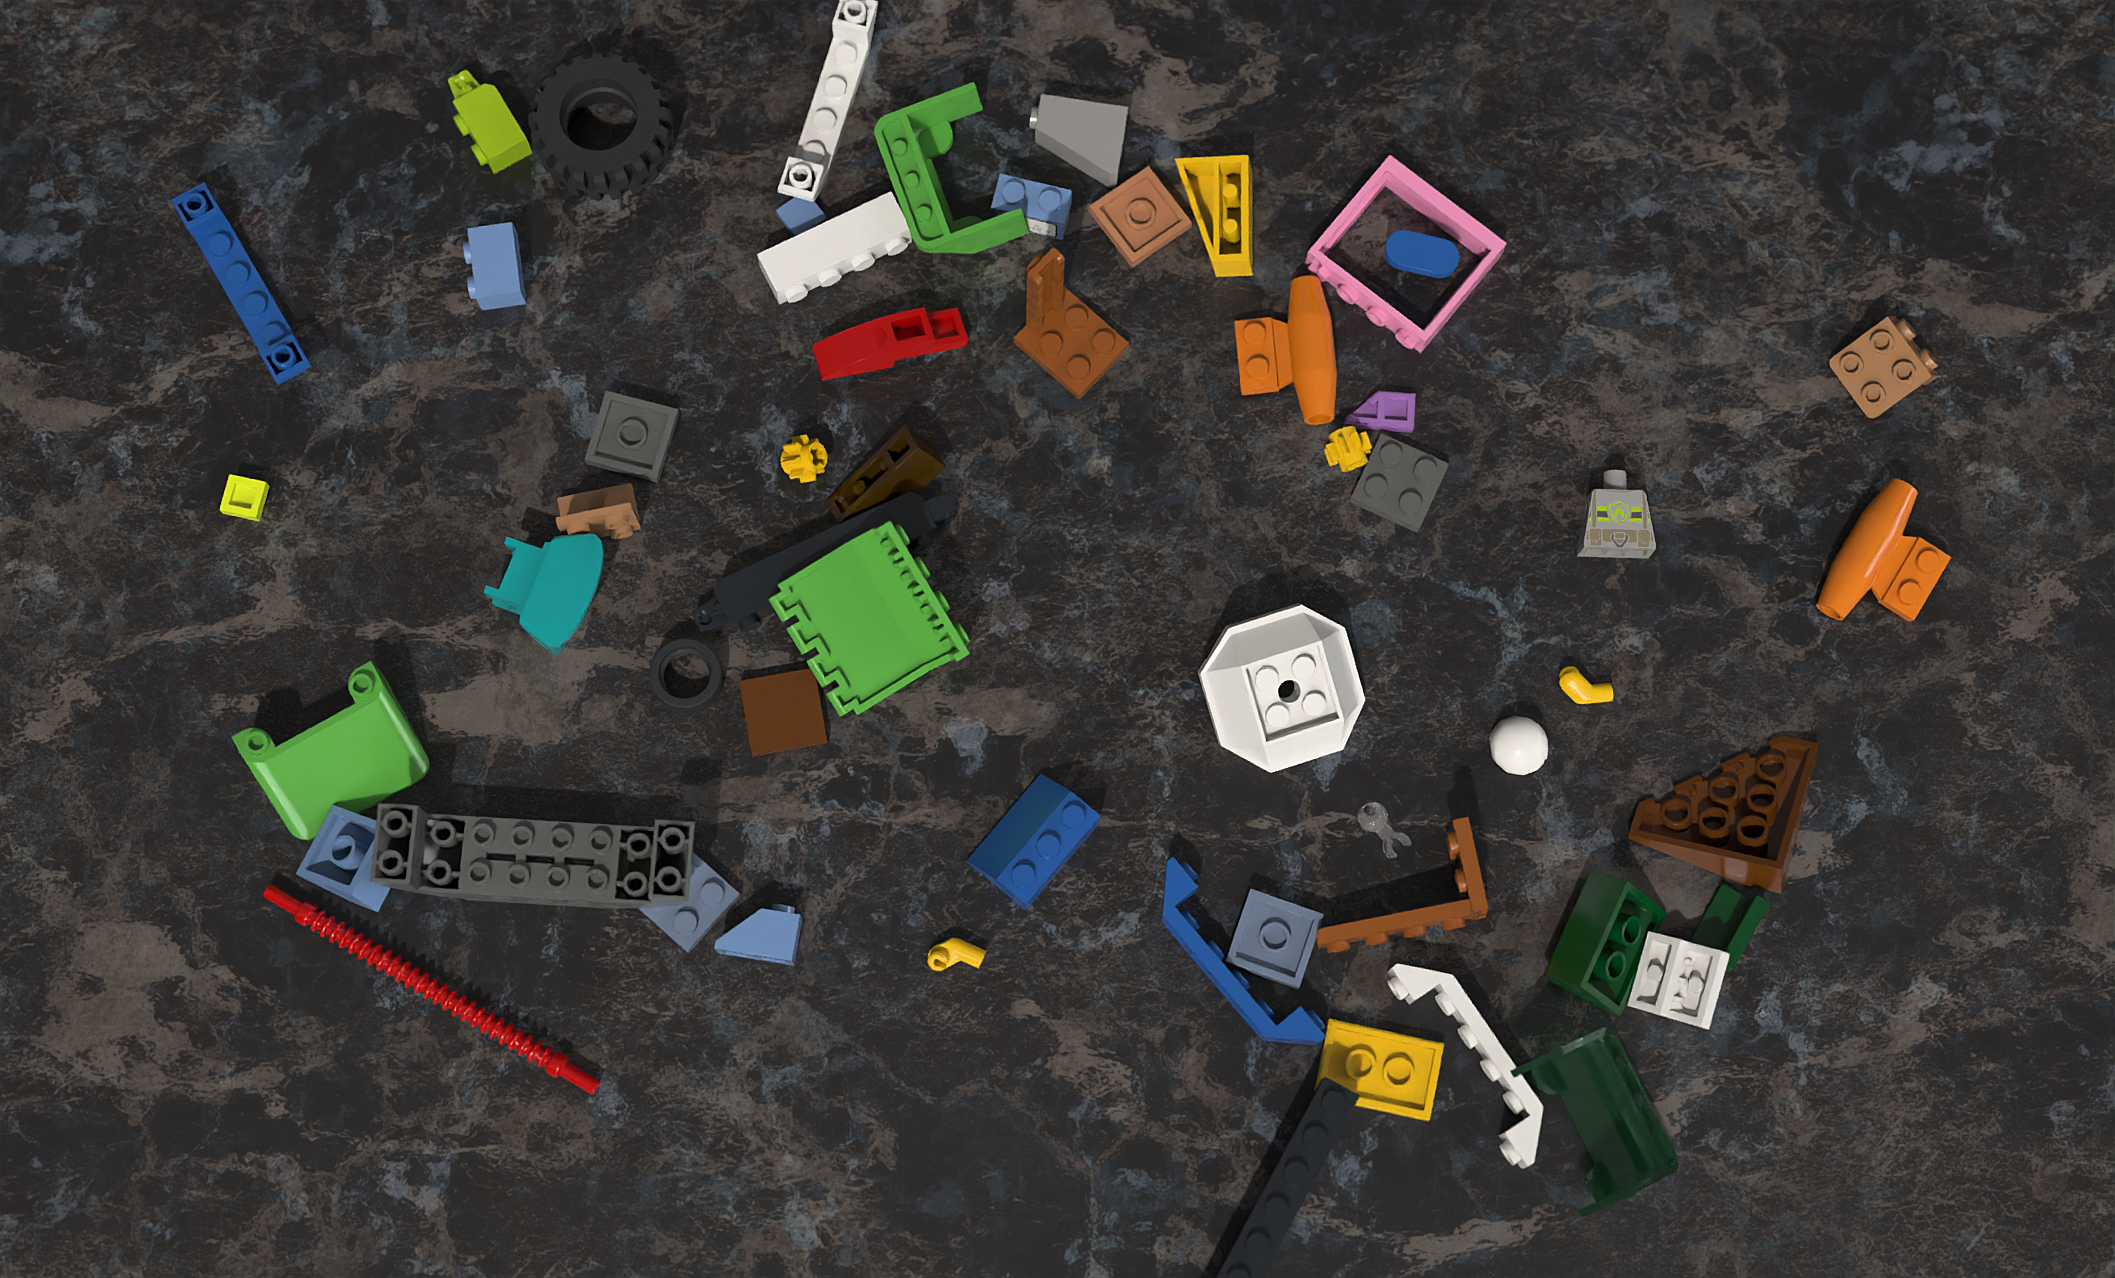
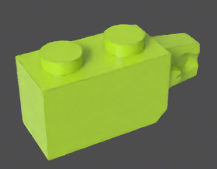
(488, 121)

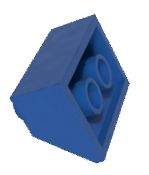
(1034, 840)

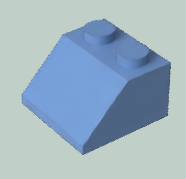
(343, 858)

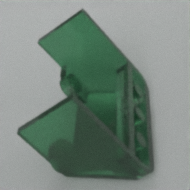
(1609, 1113)

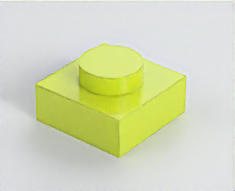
(244, 497)

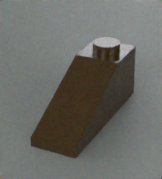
(899, 466)

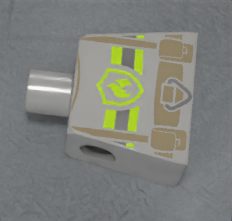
(1616, 521)

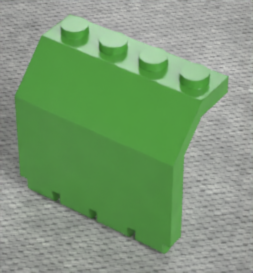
(869, 618)

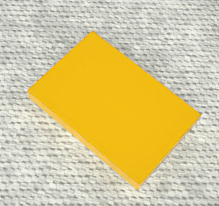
(1383, 1067)

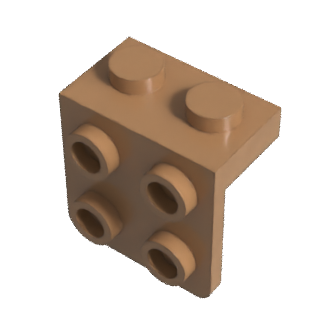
(1884, 366)

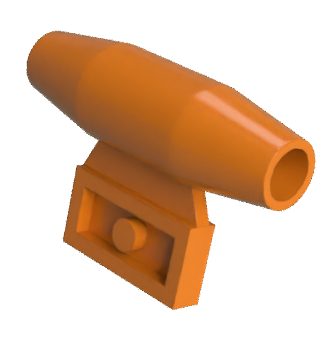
(1294, 351)
(1879, 558)

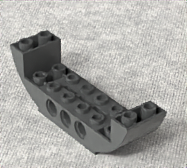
(532, 859)

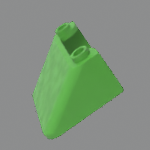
(342, 761)

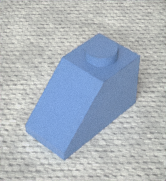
(765, 936)

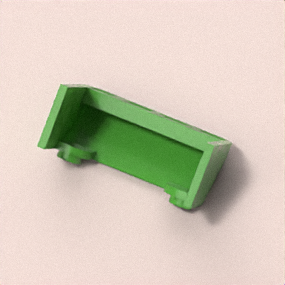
(907, 144)

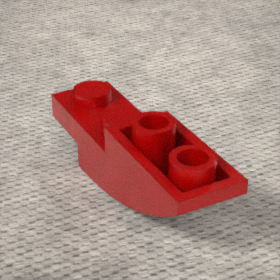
(887, 339)

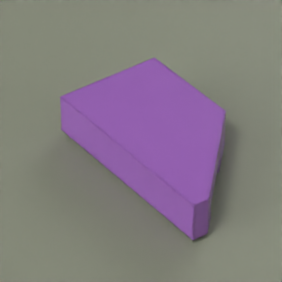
(1385, 412)

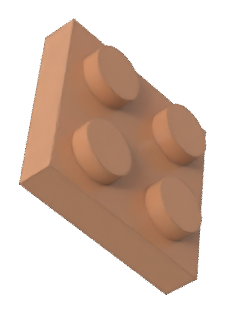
(1140, 216)

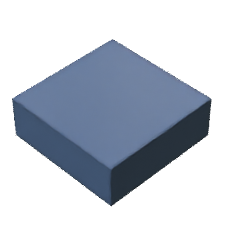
(800, 215)

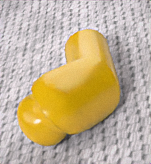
(1581, 690)
(953, 951)

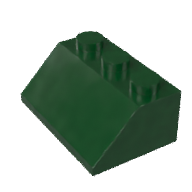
(1604, 942)

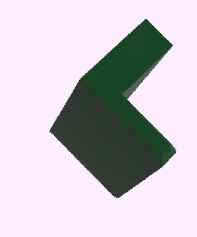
(1730, 923)

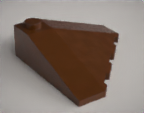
(1736, 820)

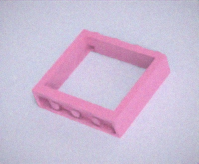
(1438, 210)

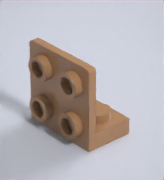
(600, 512)

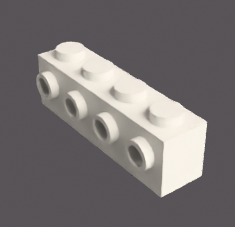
(835, 248)

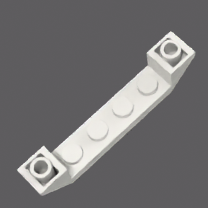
(828, 114)
(1522, 1138)

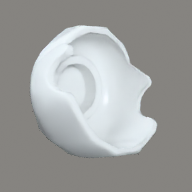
(1518, 745)

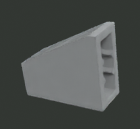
(1082, 134)

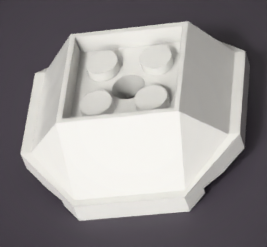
(1244, 682)

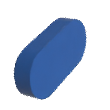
(1421, 254)

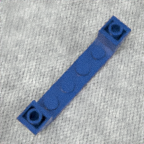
(242, 283)
(1297, 1028)

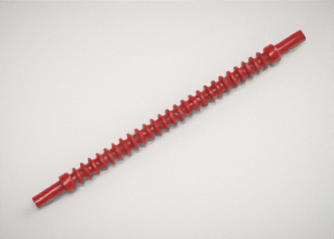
(307, 914)

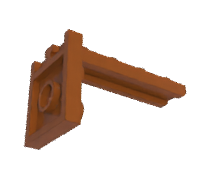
(1063, 331)
(1414, 922)

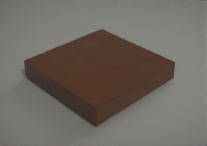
(783, 712)

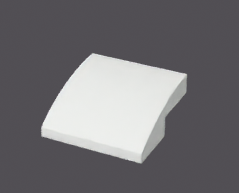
(1678, 979)

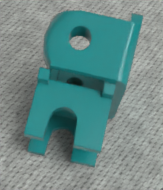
(550, 586)

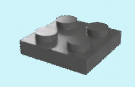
(632, 436)
(1399, 483)

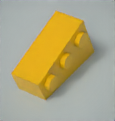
(1222, 206)

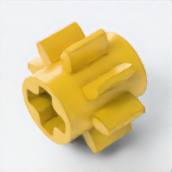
(1348, 448)
(803, 458)

